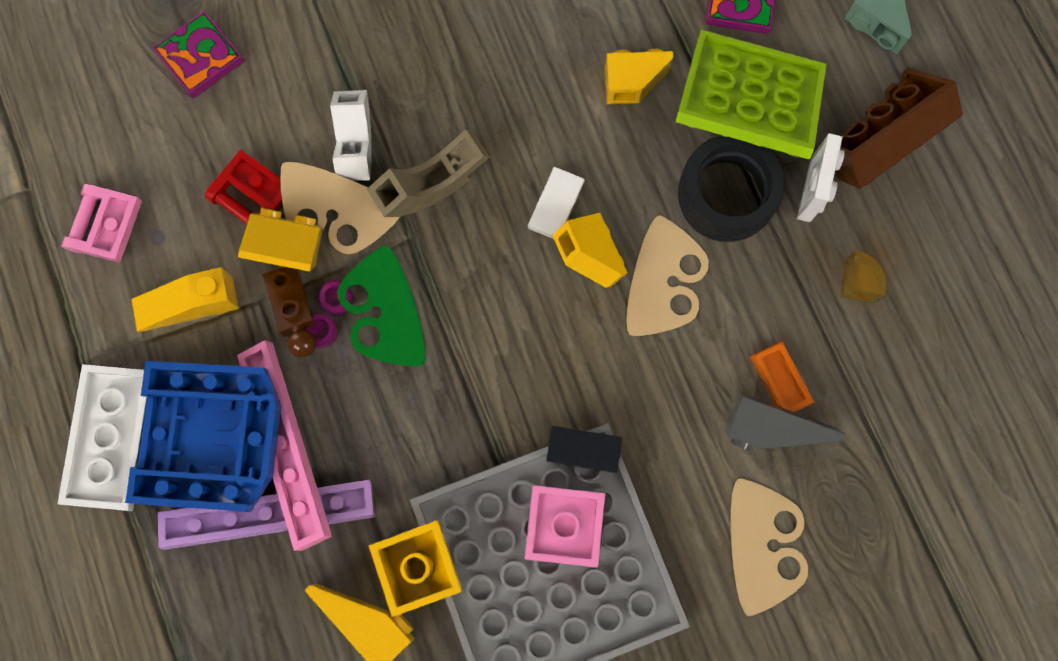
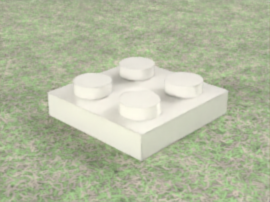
(819, 182)

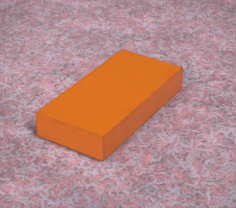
(782, 378)

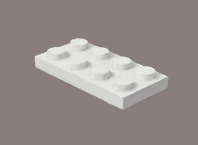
(103, 438)

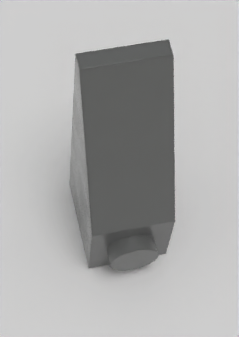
(771, 426)

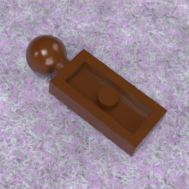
(291, 309)

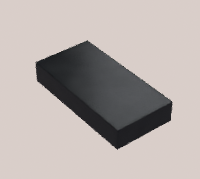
(584, 449)

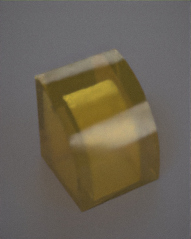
(863, 278)

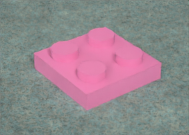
(565, 526)

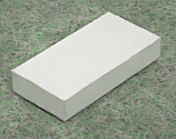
(556, 202)

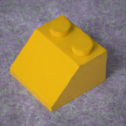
(281, 240)
(415, 568)

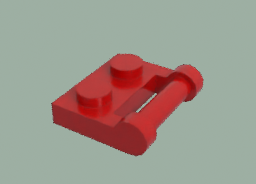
(251, 180)

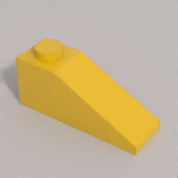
(186, 300)
(364, 625)

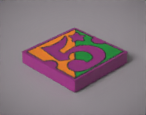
(741, 14)
(198, 54)

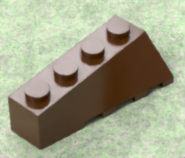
(897, 125)

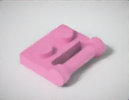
(110, 227)

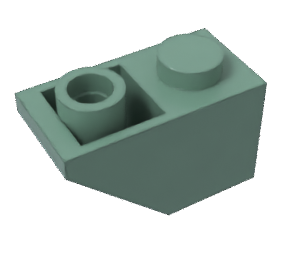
(883, 21)

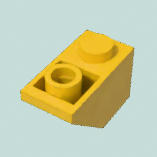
(634, 74)
(590, 250)

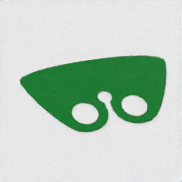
(399, 324)

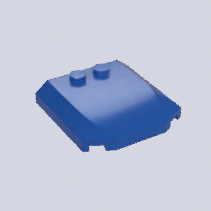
(205, 436)

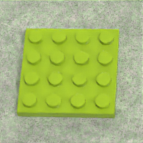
(753, 94)

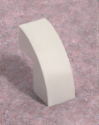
(353, 134)

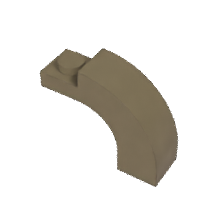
(416, 188)

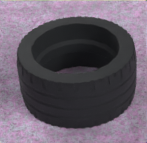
(758, 161)

